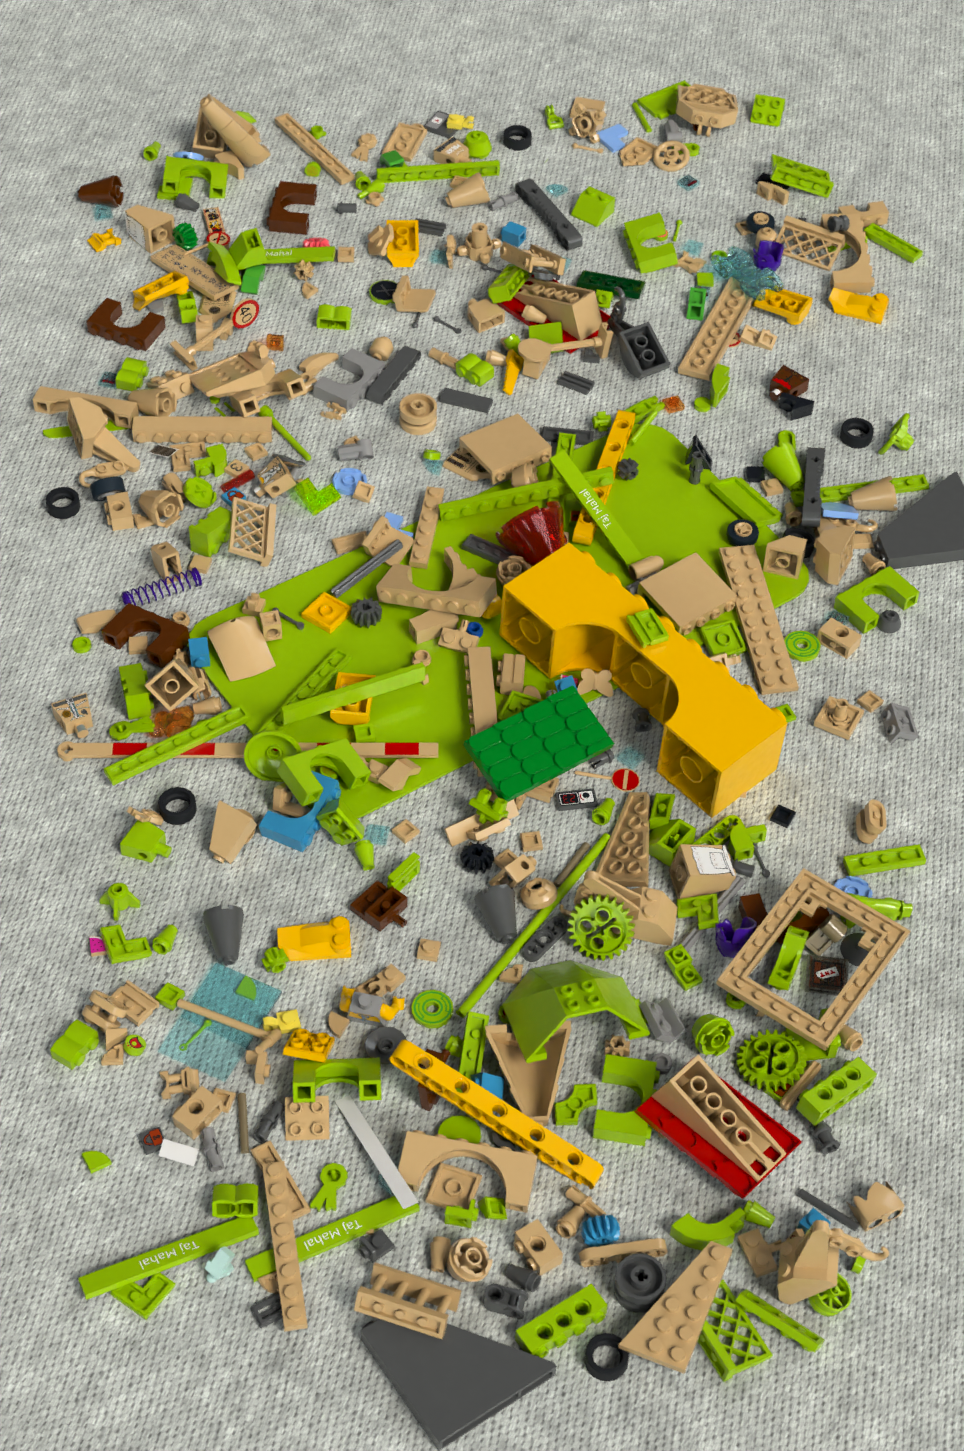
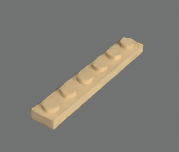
(426, 528)

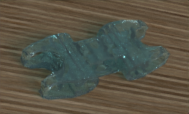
(751, 278)

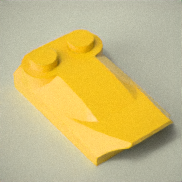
(405, 245)
(162, 287)
(787, 304)
(859, 306)
(354, 713)
(316, 940)

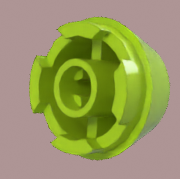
(478, 144)
(712, 1034)

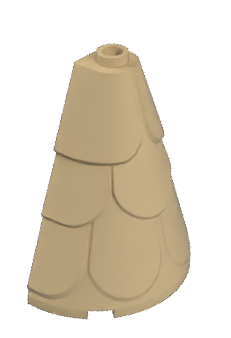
(234, 131)
(534, 1083)

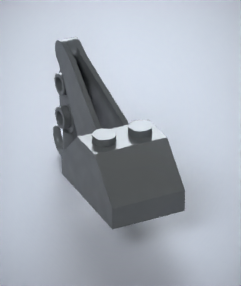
(638, 344)

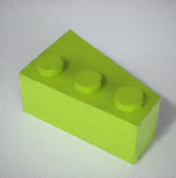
(210, 533)
(135, 693)

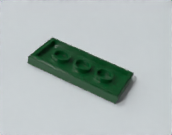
(598, 281)

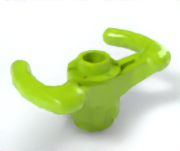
(899, 436)

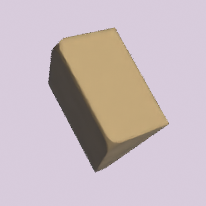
(114, 1036)

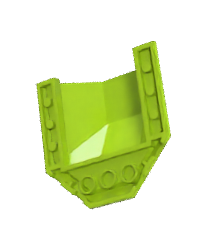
(564, 991)

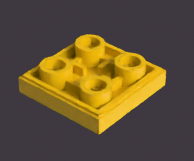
(309, 1045)

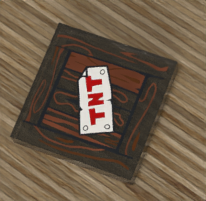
(826, 974)

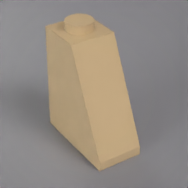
(229, 832)

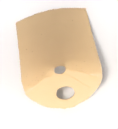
(241, 648)

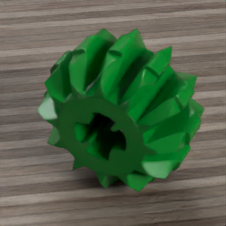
(185, 236)

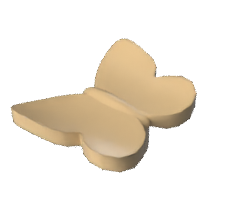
(595, 681)

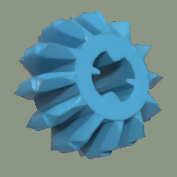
(600, 1230)

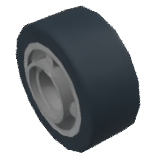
(106, 487)

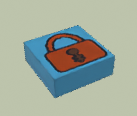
(229, 495)

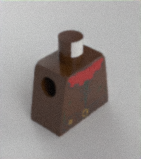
(788, 382)

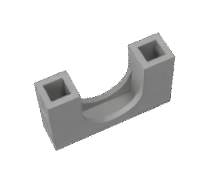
(349, 394)

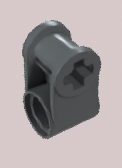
(506, 1302)

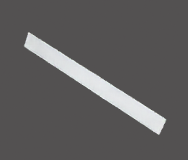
(376, 1152)

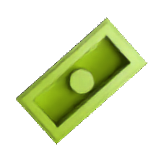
(661, 810)

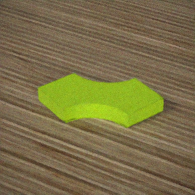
(569, 1110)

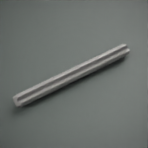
(723, 899)

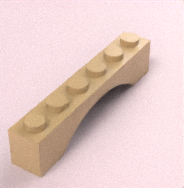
(54, 400)

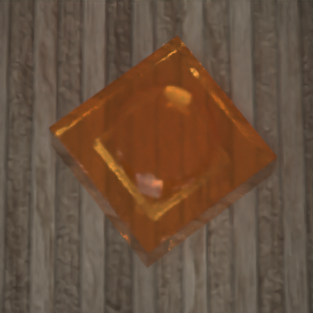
(275, 342)
(673, 404)

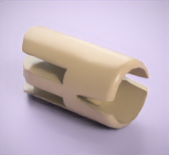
(174, 484)
(645, 567)
(202, 680)

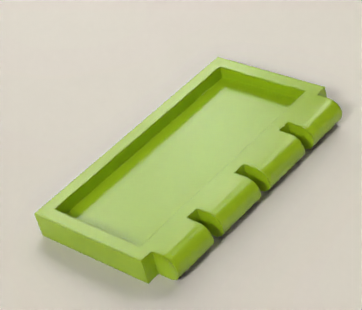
(661, 102)
(746, 501)

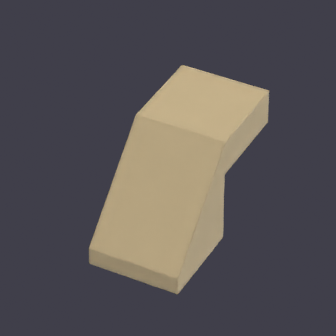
(398, 773)

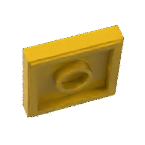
(326, 612)

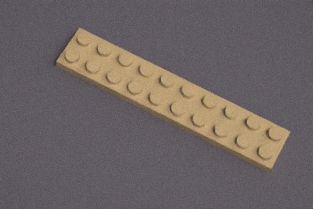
(717, 332)
(758, 620)

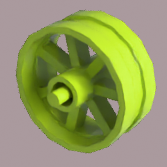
(828, 1296)

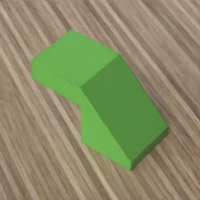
(391, 159)
(252, 279)
(696, 303)

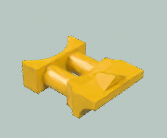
(99, 242)

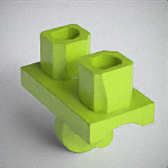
(488, 810)

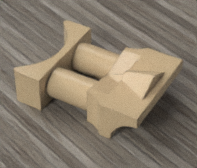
(694, 264)
(189, 1080)

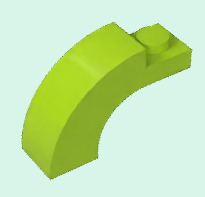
(698, 1234)

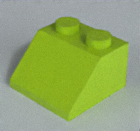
(593, 206)

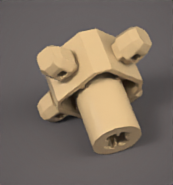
(587, 123)
(478, 244)

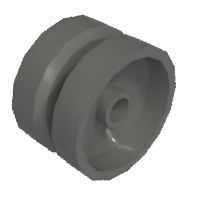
(639, 1282)

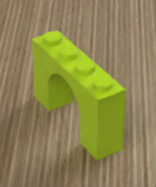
(212, 172)
(648, 258)
(885, 583)
(336, 755)
(361, 1072)
(628, 1126)

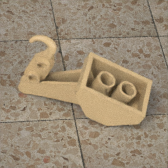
(92, 437)
(835, 546)
(651, 908)
(811, 1261)

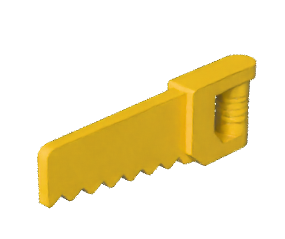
(514, 366)

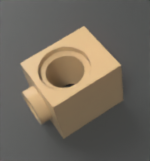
(271, 625)

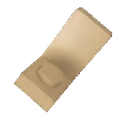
(281, 802)

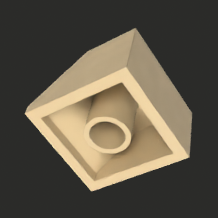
(785, 556)

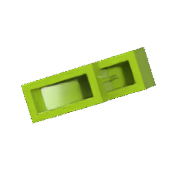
(187, 307)
(719, 384)

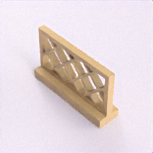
(815, 233)
(266, 533)

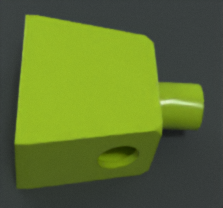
(145, 842)

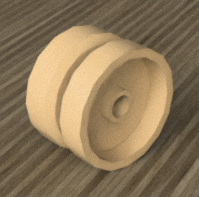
(418, 414)

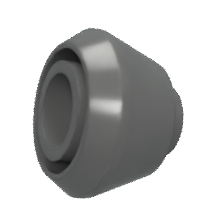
(889, 621)

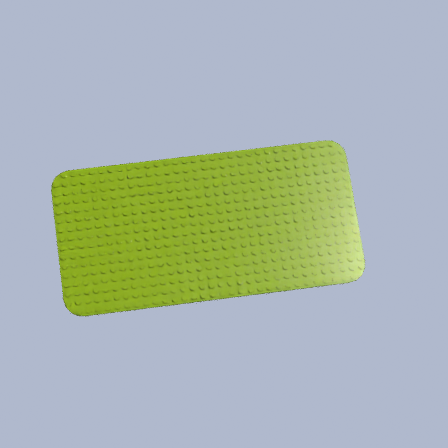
(656, 511)

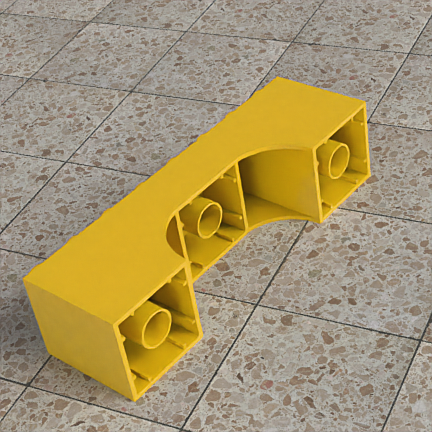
(715, 730)

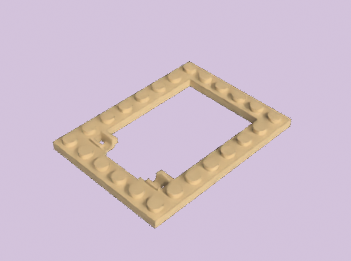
(811, 888)

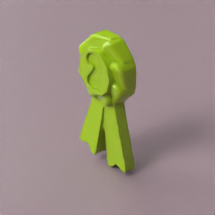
(124, 729)
(332, 1177)

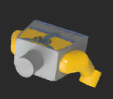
(369, 1008)

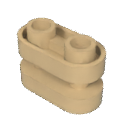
(871, 821)
(94, 1015)

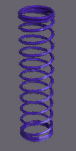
(126, 599)

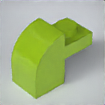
(214, 463)
(742, 840)

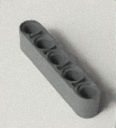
(393, 374)

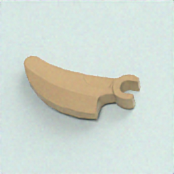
(315, 363)

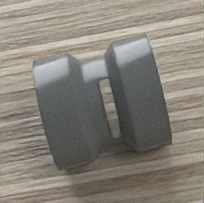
(838, 223)

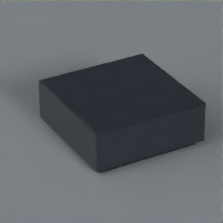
(755, 474)
(783, 816)

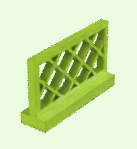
(801, 176)
(717, 1351)

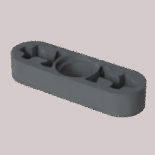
(546, 931)

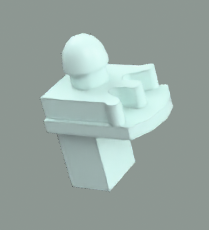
(220, 1265)

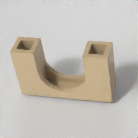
(285, 383)

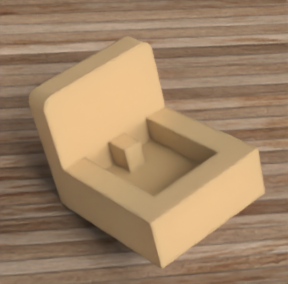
(262, 1067)

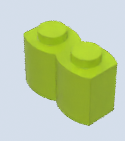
(334, 317)
(474, 369)
(131, 374)
(75, 1044)
(235, 1200)

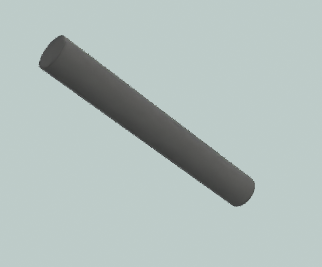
(832, 1212)

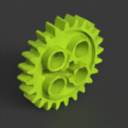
(589, 912)
(785, 1066)

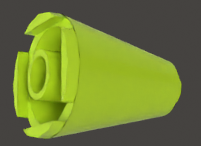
(784, 466)

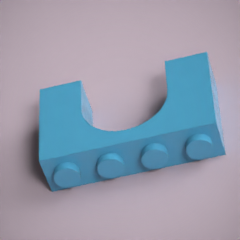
(299, 832)

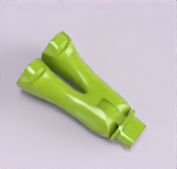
(887, 906)

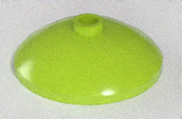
(261, 757)

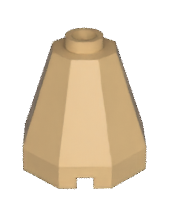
(161, 503)

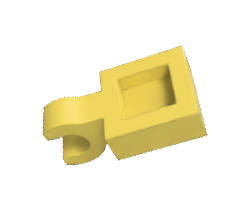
(457, 122)
(284, 1021)

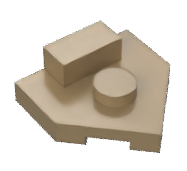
(379, 240)

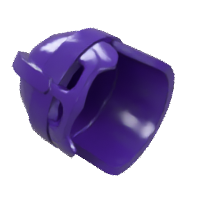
(768, 255)
(731, 941)

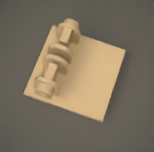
(307, 1119)

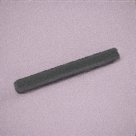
(366, 568)

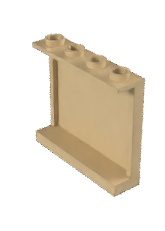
(506, 447)
(688, 593)

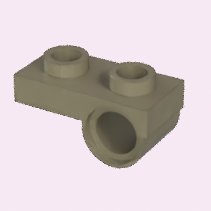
(829, 931)

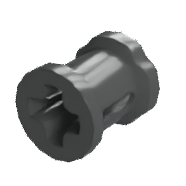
(642, 720)

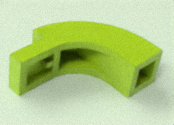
(788, 958)

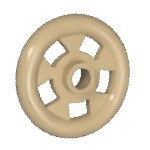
(672, 167)

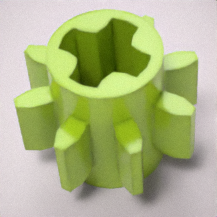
(601, 421)
(275, 960)

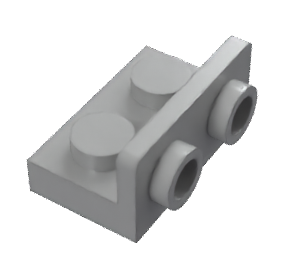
(898, 723)
(663, 1020)

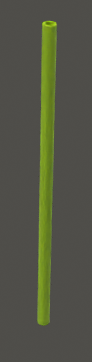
(531, 928)

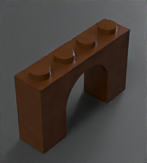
(285, 195)
(139, 336)
(135, 620)
(753, 907)

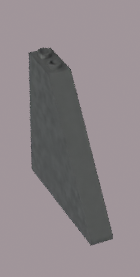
(928, 530)
(453, 1379)

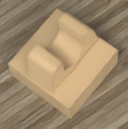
(254, 605)

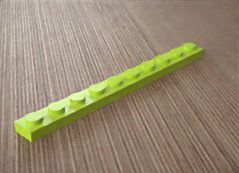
(519, 495)

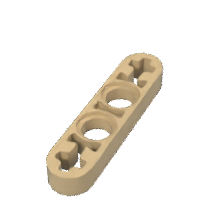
(617, 1252)

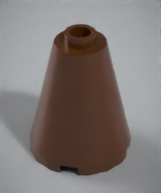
(102, 192)

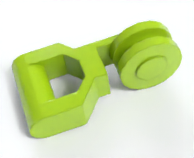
(549, 112)

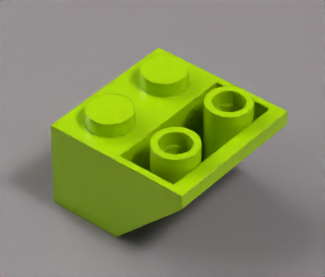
(248, 249)
(341, 822)
(667, 838)

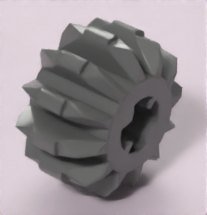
(366, 612)

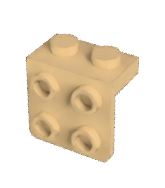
(412, 299)
(176, 380)
(383, 535)

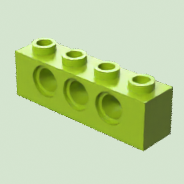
(507, 283)
(836, 1090)
(566, 1311)

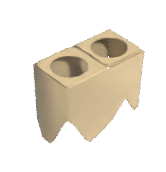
(879, 1201)

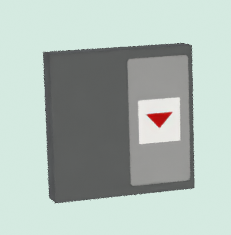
(438, 125)

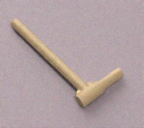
(268, 1038)

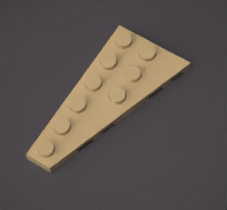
(627, 850)
(676, 1320)

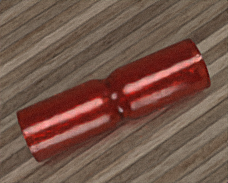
(238, 481)

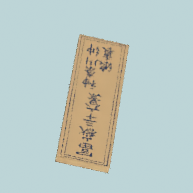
(200, 274)

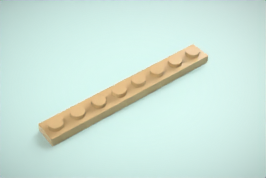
(314, 149)
(284, 1246)

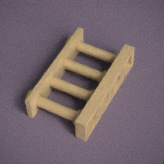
(534, 256)
(403, 1312)

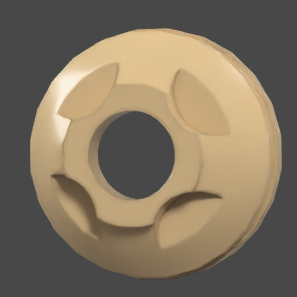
(540, 897)

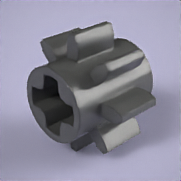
(628, 469)

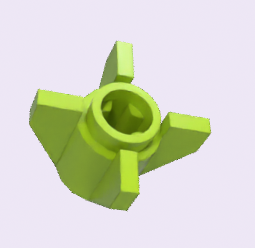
(119, 899)

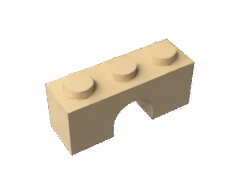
(876, 213)

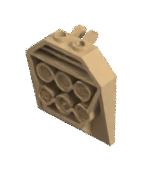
(706, 106)
(235, 373)

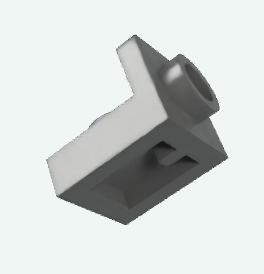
(375, 1246)

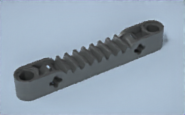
(538, 200)
(812, 499)

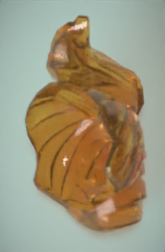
(172, 722)

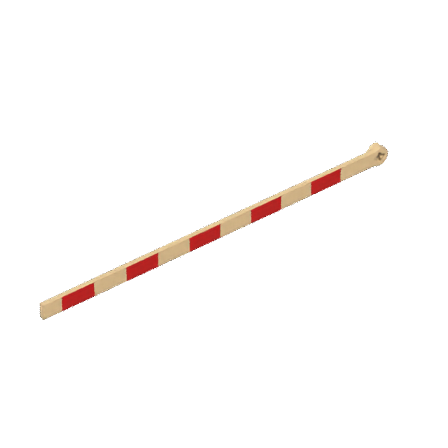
(236, 750)

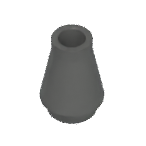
(185, 202)
(525, 1278)

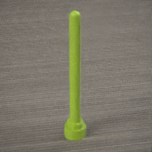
(266, 411)

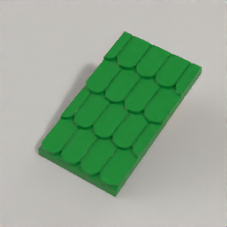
(538, 744)

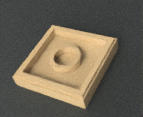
(453, 1187)

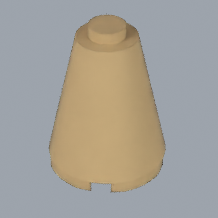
(468, 193)
(154, 401)
(875, 496)

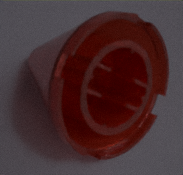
(534, 533)

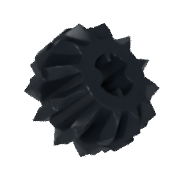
(477, 857)

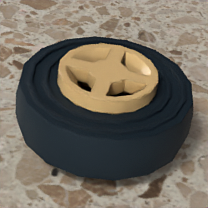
(759, 220)
(742, 533)

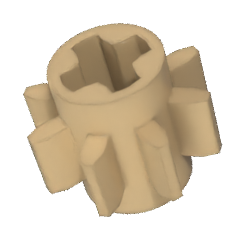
(304, 270)
(621, 1043)

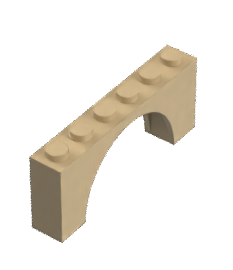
(858, 276)
(468, 600)
(514, 1168)

